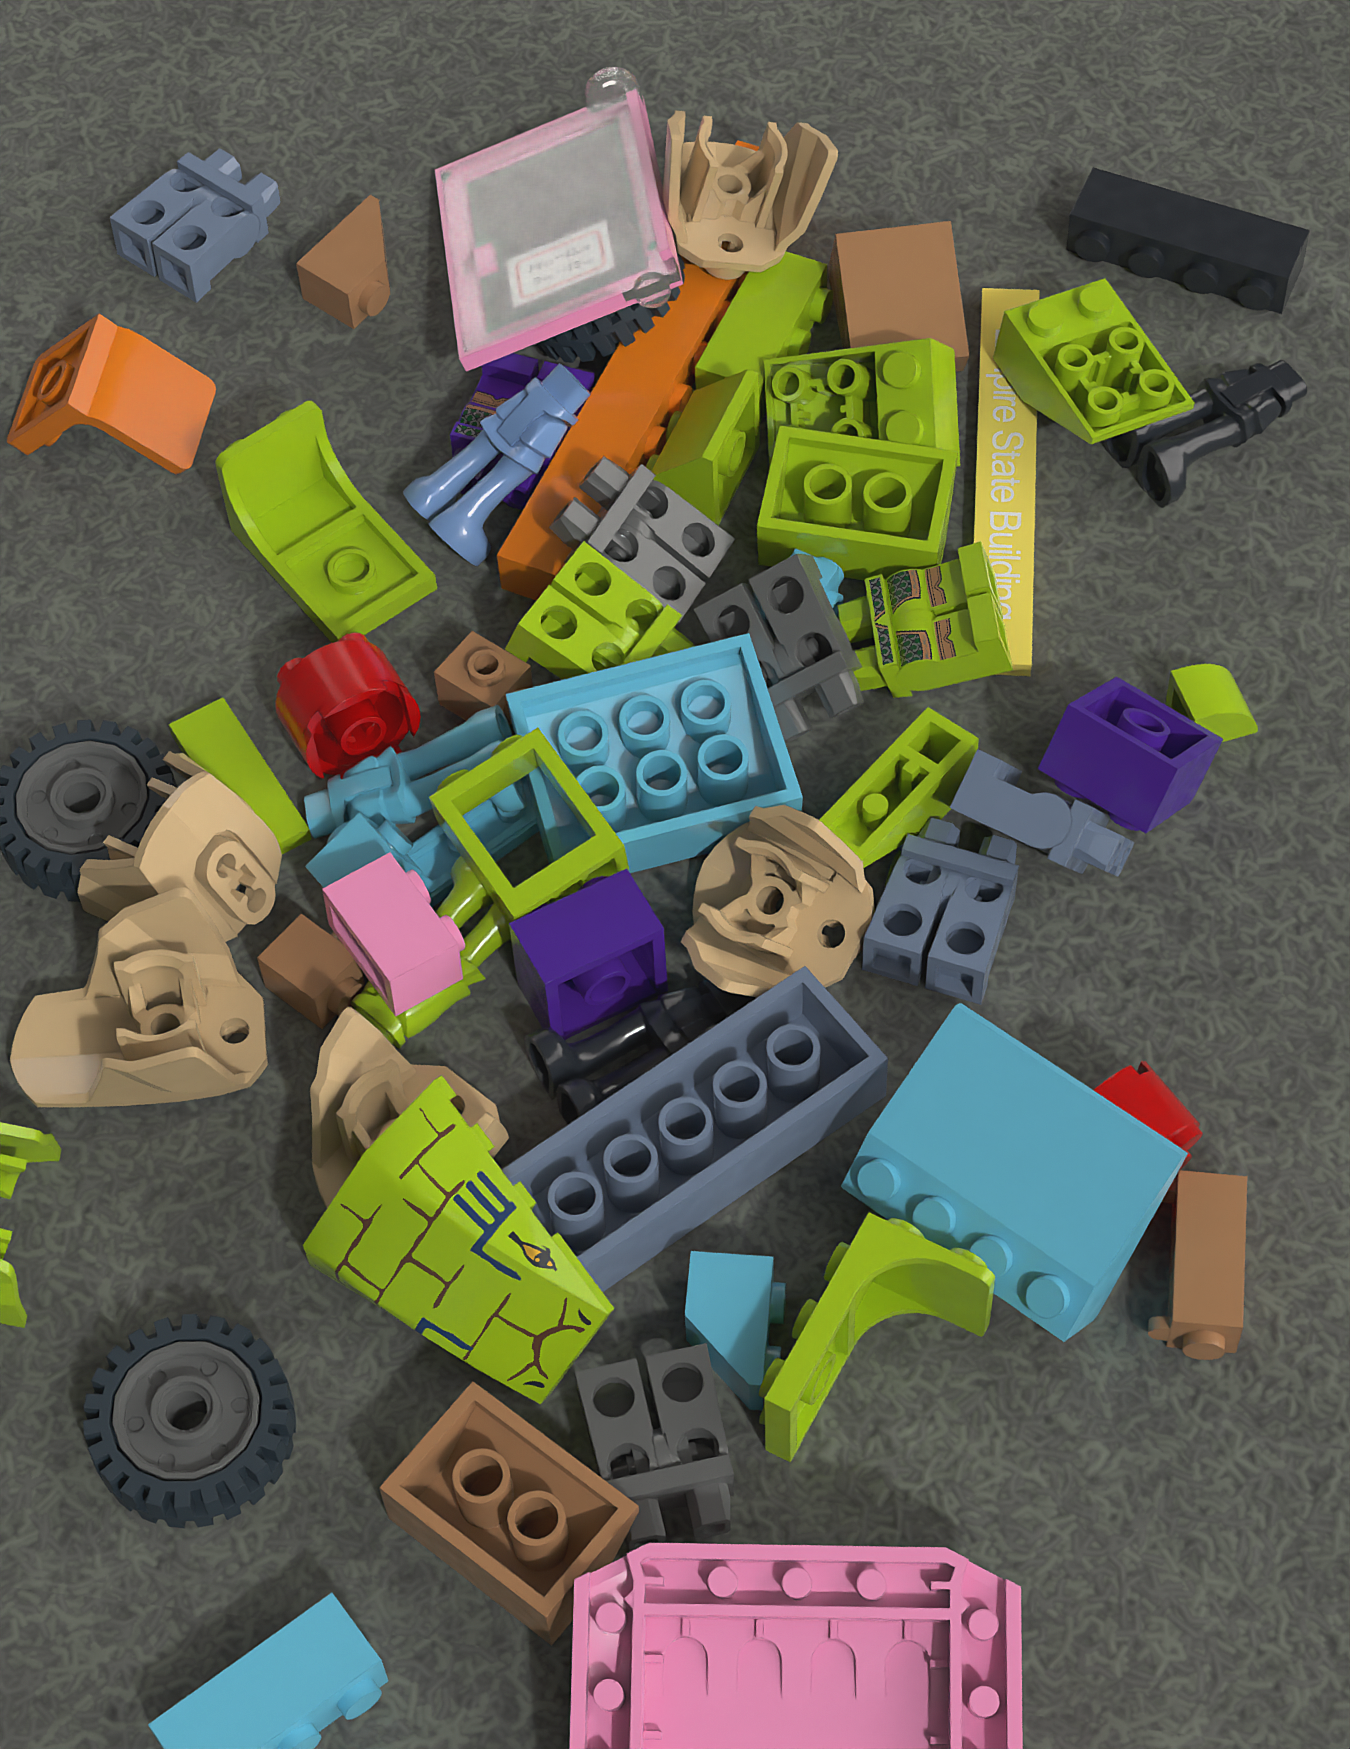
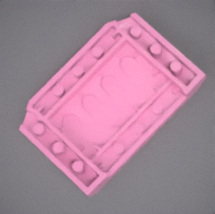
(795, 1650)

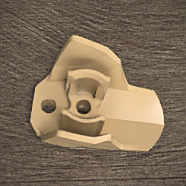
(147, 1019)

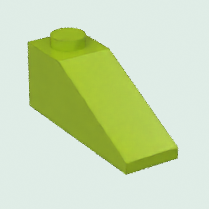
(903, 787)

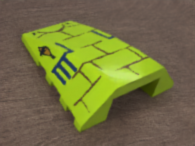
(457, 1251)

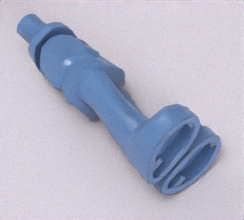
(521, 429)

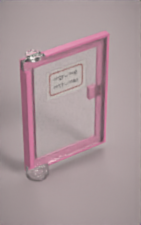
(557, 225)

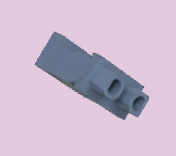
(195, 221)
(1064, 830)
(949, 887)

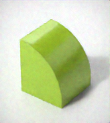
(1210, 699)

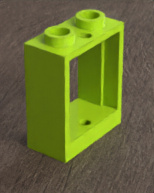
(510, 761)

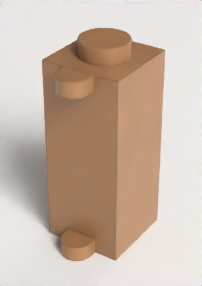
(1205, 1265)

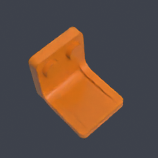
(120, 386)

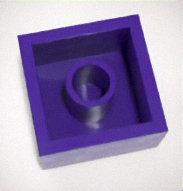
(1129, 755)
(590, 954)

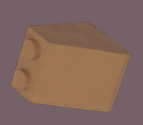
(898, 287)

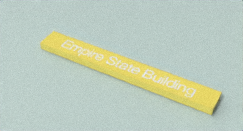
(1006, 480)

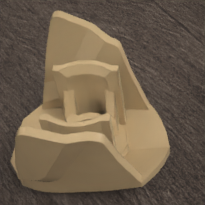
(742, 195)
(195, 841)
(736, 928)
(364, 1089)

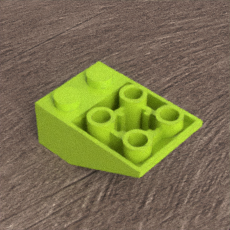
(1087, 364)
(870, 392)

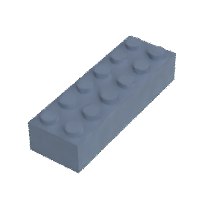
(702, 1127)

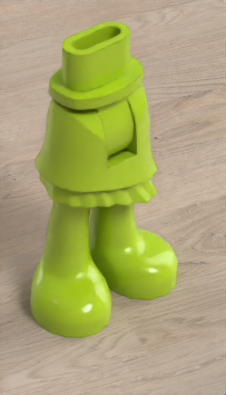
(486, 937)

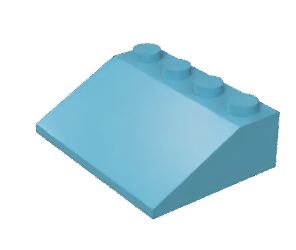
(662, 749)
(1018, 1168)

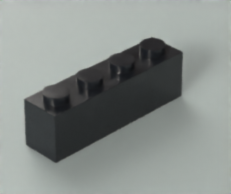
(1187, 240)

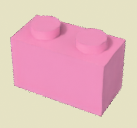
(395, 932)

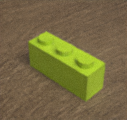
(767, 321)

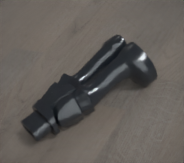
(1232, 411)
(660, 1024)

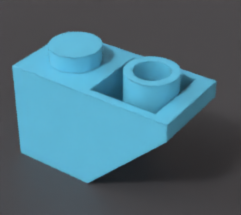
(731, 1309)

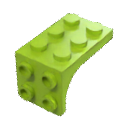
(316, 529)
(876, 1277)

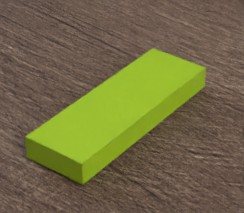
(225, 750)

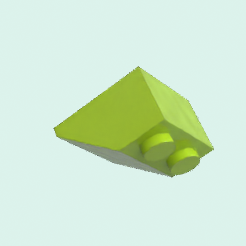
(711, 444)

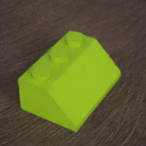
(856, 502)

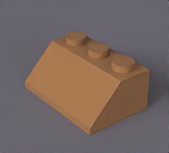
(508, 1509)

